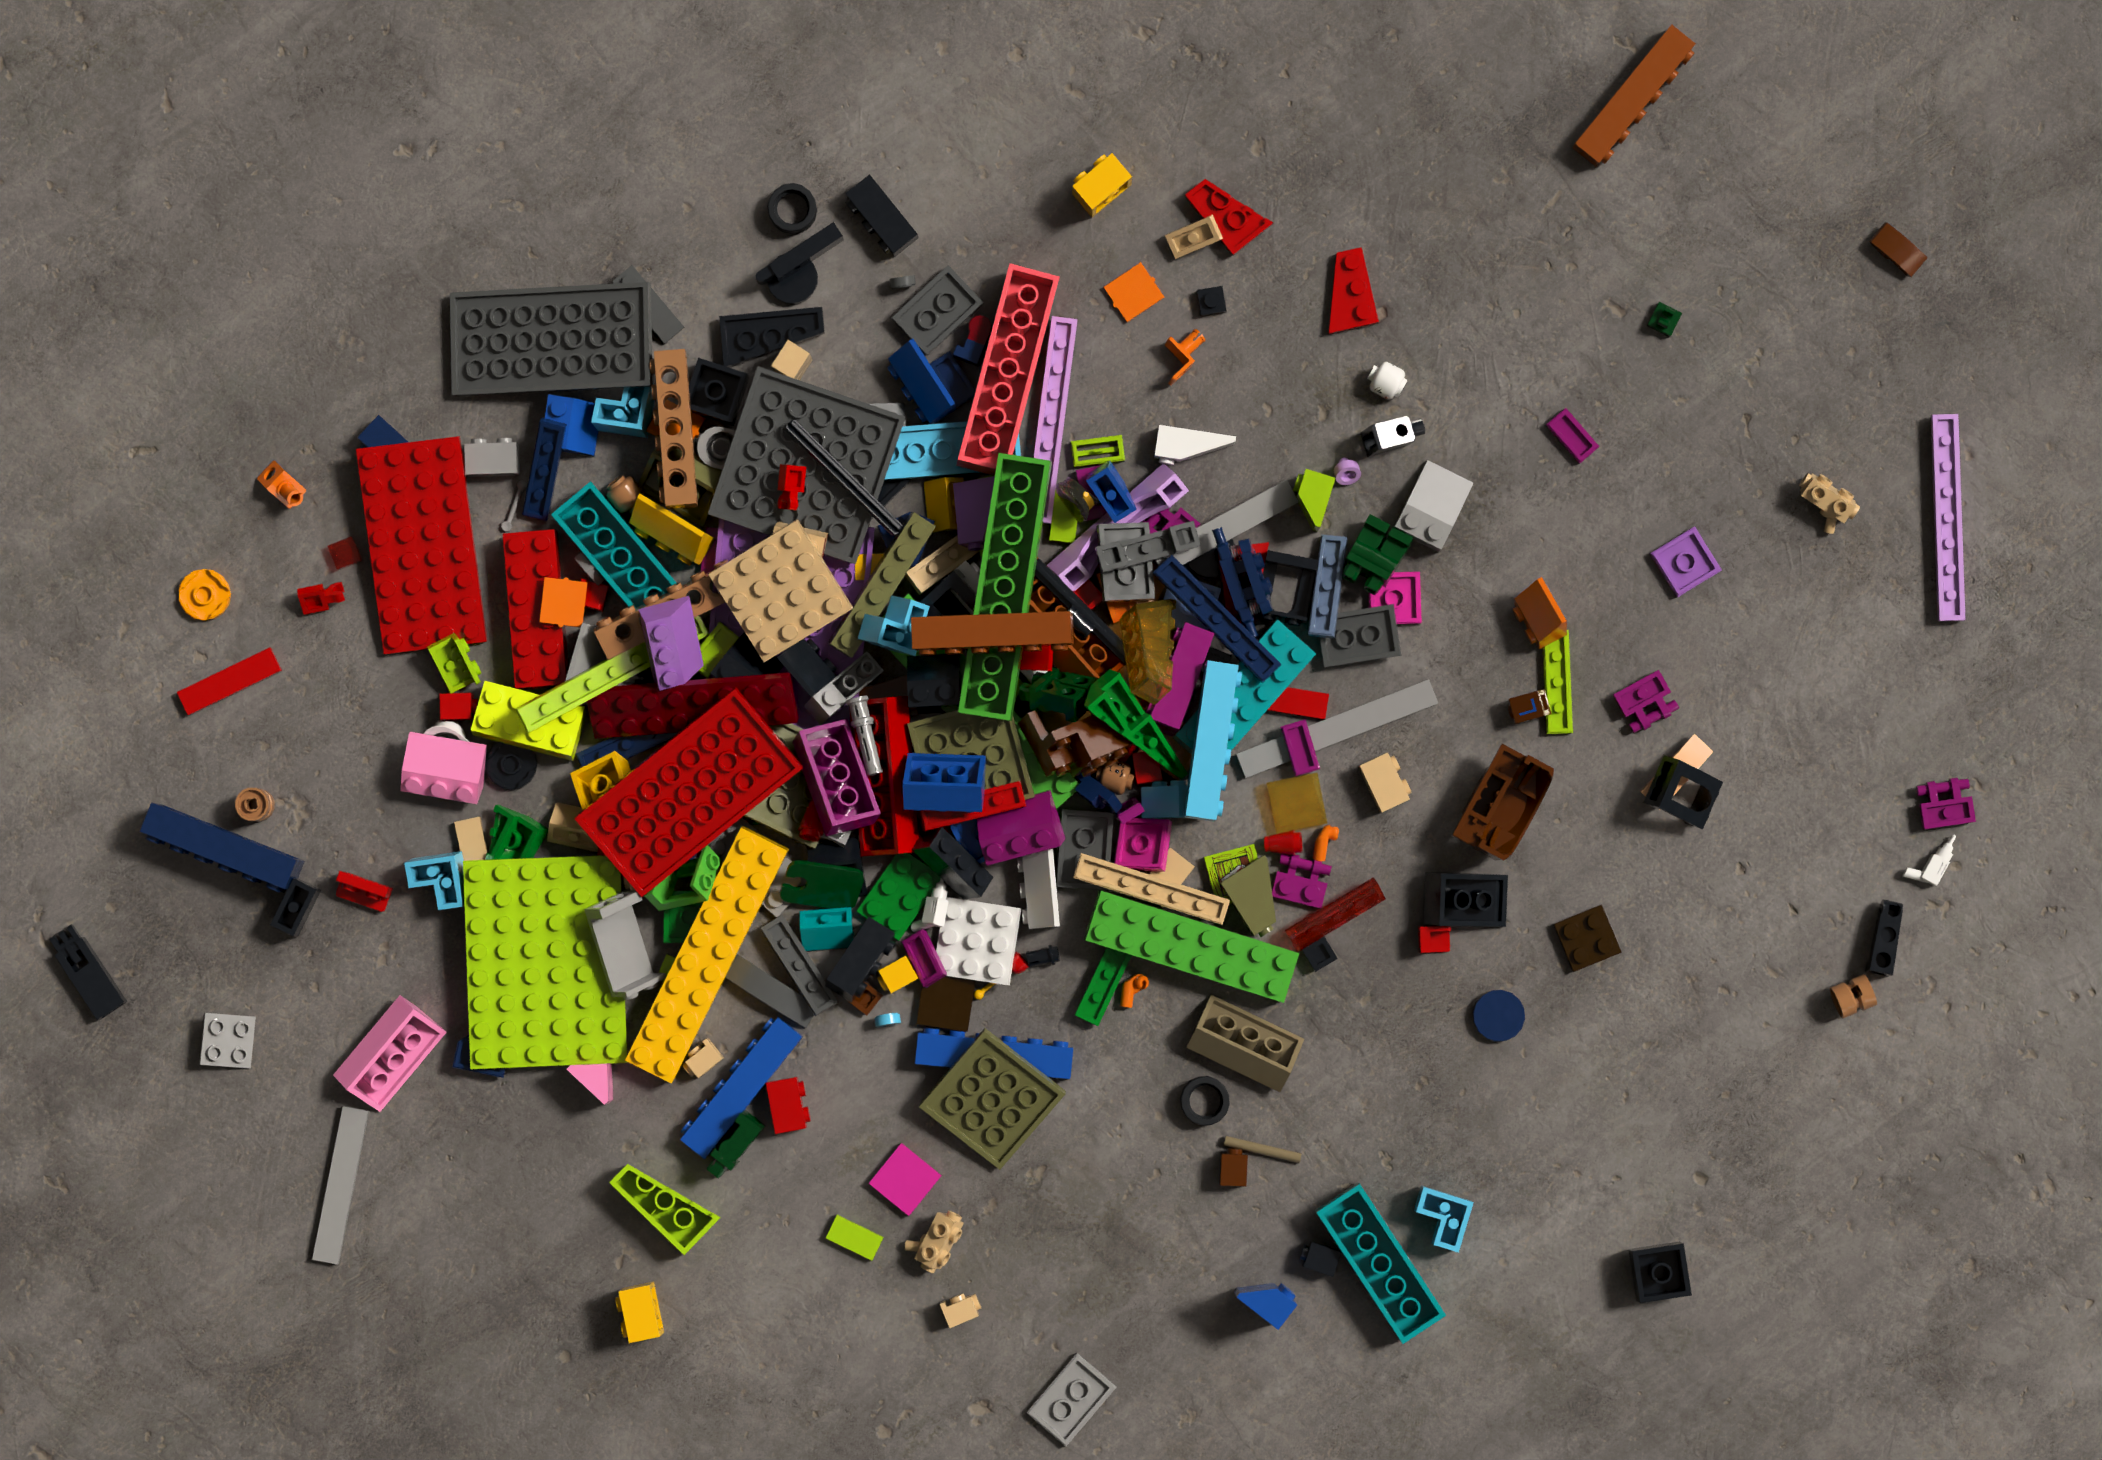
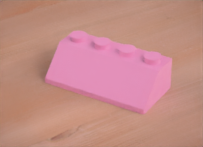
(389, 1053)

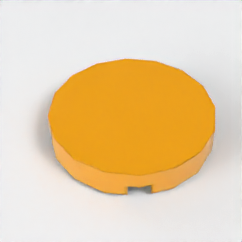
(204, 594)

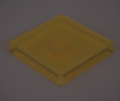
(1296, 802)

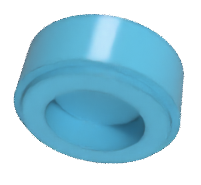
(887, 1020)

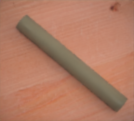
(1262, 1149)

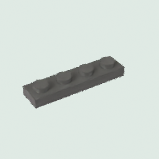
(798, 965)

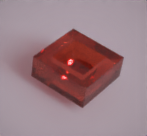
(344, 553)

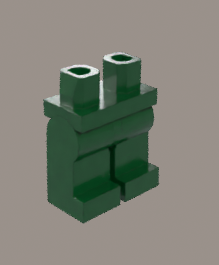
(1374, 563)
(1058, 692)
(734, 1147)

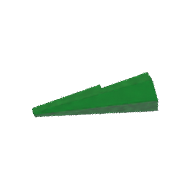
(1117, 707)
(514, 835)

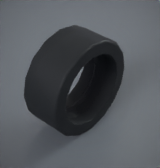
(784, 190)
(1224, 1100)

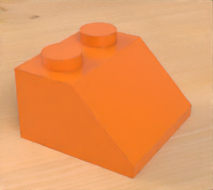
(1540, 614)

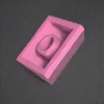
(596, 1079)

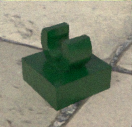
(1664, 319)

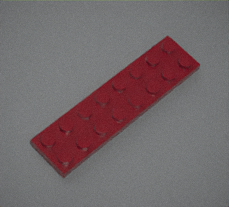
(646, 710)

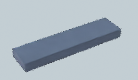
(1327, 586)

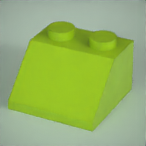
(1313, 495)

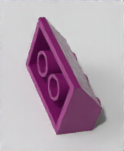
(1021, 830)

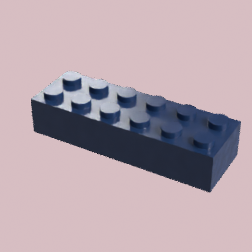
(222, 846)

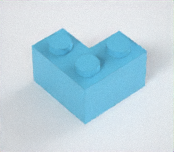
(625, 417)
(895, 629)
(1164, 800)
(443, 872)
(1451, 1215)

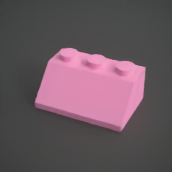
(443, 768)

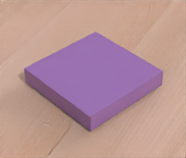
(1685, 562)

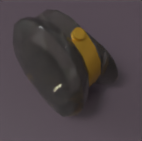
(1076, 499)

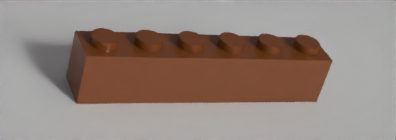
(1634, 95)

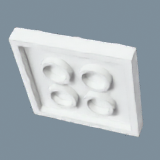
(979, 940)

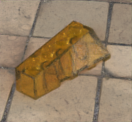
(1148, 648)

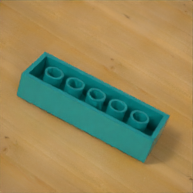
(612, 546)
(1254, 696)
(1380, 1263)

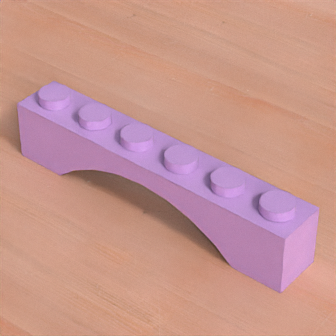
(1151, 496)

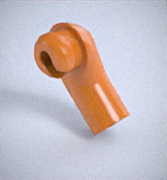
(1321, 842)
(1131, 987)

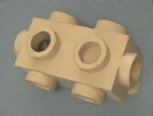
(1833, 503)
(935, 1246)

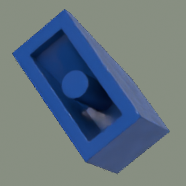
(1111, 491)

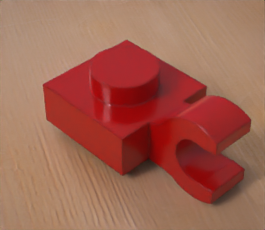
(790, 482)
(317, 599)

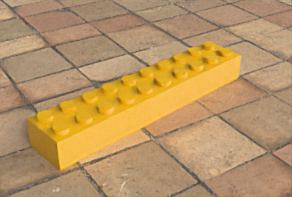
(707, 954)

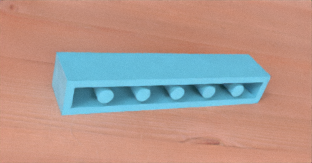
(1211, 741)

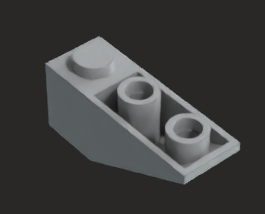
(843, 688)

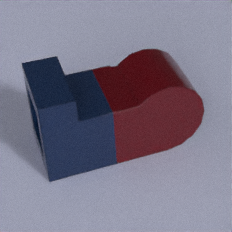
(976, 342)

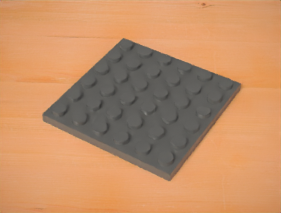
(850, 430)

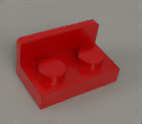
(363, 891)

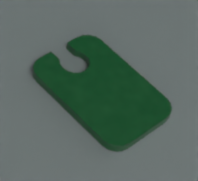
(825, 886)

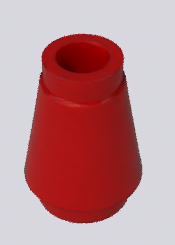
(810, 826)
(1284, 843)

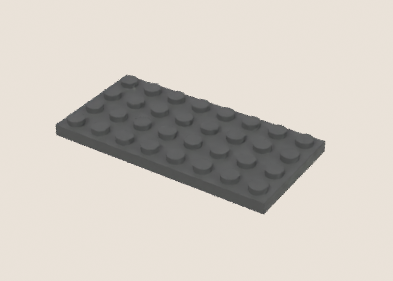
(551, 339)

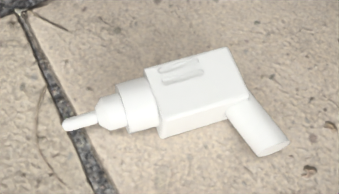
(1934, 867)
(934, 909)

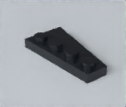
(765, 332)

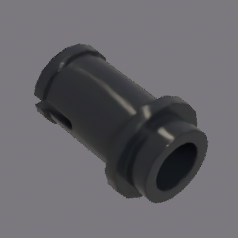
(1080, 623)
(1043, 956)

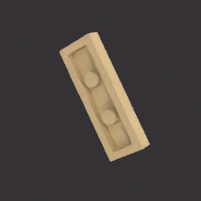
(938, 565)

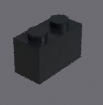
(295, 907)

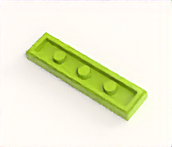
(1558, 686)

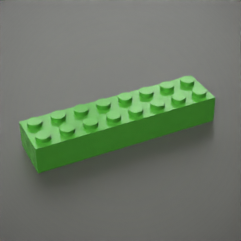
(1191, 946)

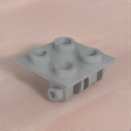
(227, 1040)

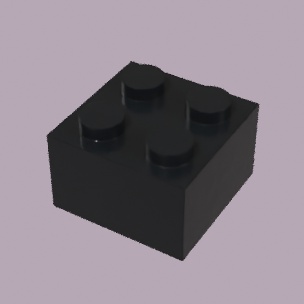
(717, 391)
(1660, 1272)

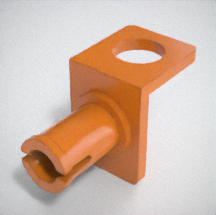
(1183, 350)
(282, 485)

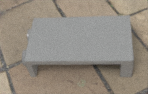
(621, 945)

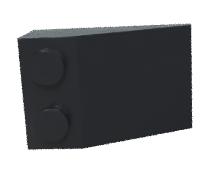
(1465, 899)

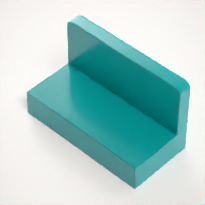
(826, 928)

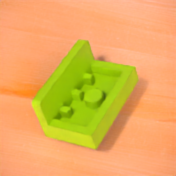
(453, 662)

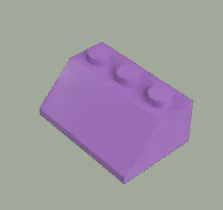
(671, 642)

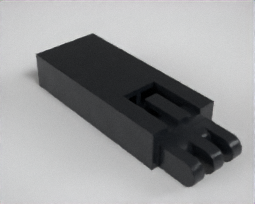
(801, 255)
(92, 980)

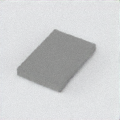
(1071, 1399)

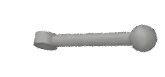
(507, 526)

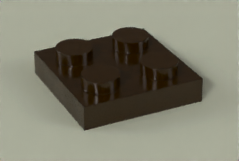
(1587, 938)

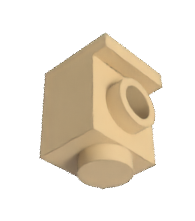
(702, 1059)
(960, 1309)

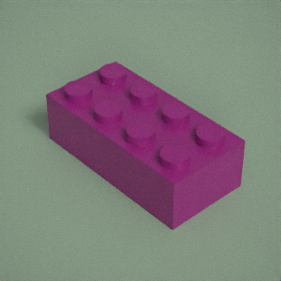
(1188, 657)
(836, 777)

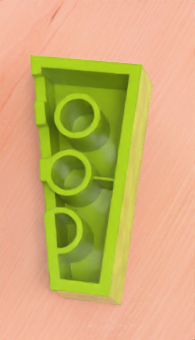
(666, 1210)

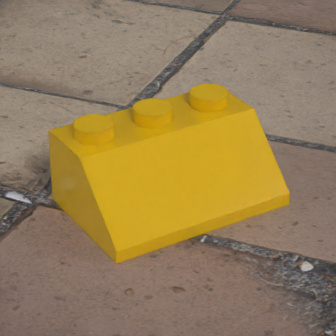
(670, 531)

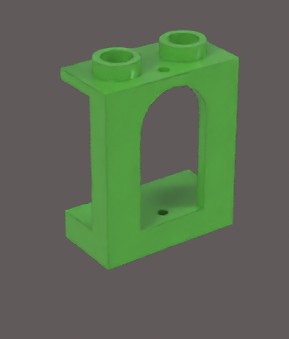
(704, 873)

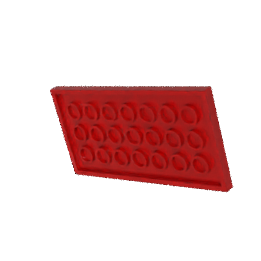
(421, 543)
(688, 792)

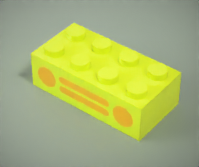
(499, 722)

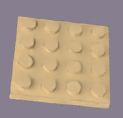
(780, 590)

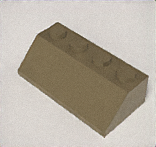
(1245, 1043)

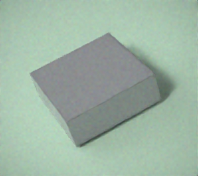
(589, 568)

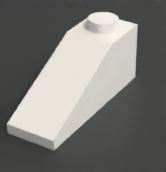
(1183, 444)

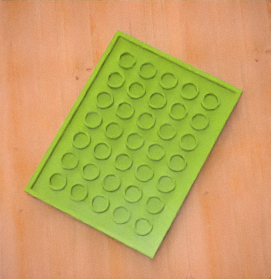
(535, 964)

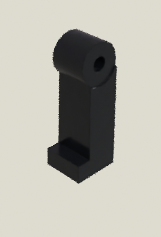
(1885, 939)

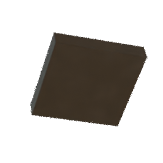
(947, 1003)

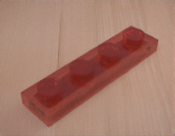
(1335, 914)

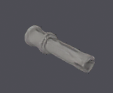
(862, 723)

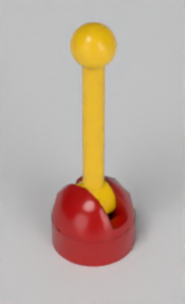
(1019, 966)

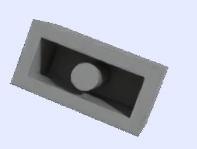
(492, 459)

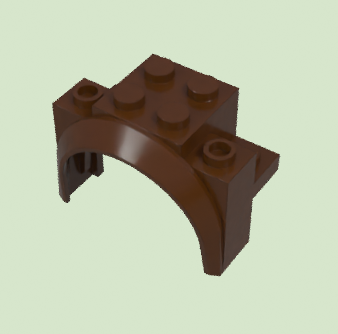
(1091, 743)
(1504, 803)

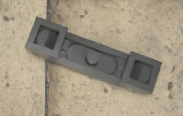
(1147, 547)
(770, 990)

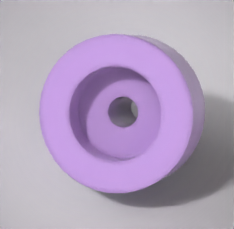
(1347, 471)

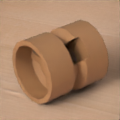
(254, 804)
(1845, 1001)

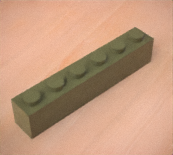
(882, 582)

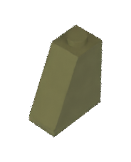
(1252, 896)

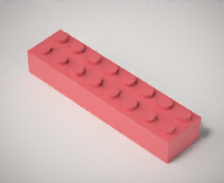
(1008, 368)

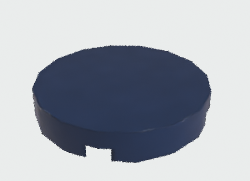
(1498, 1015)

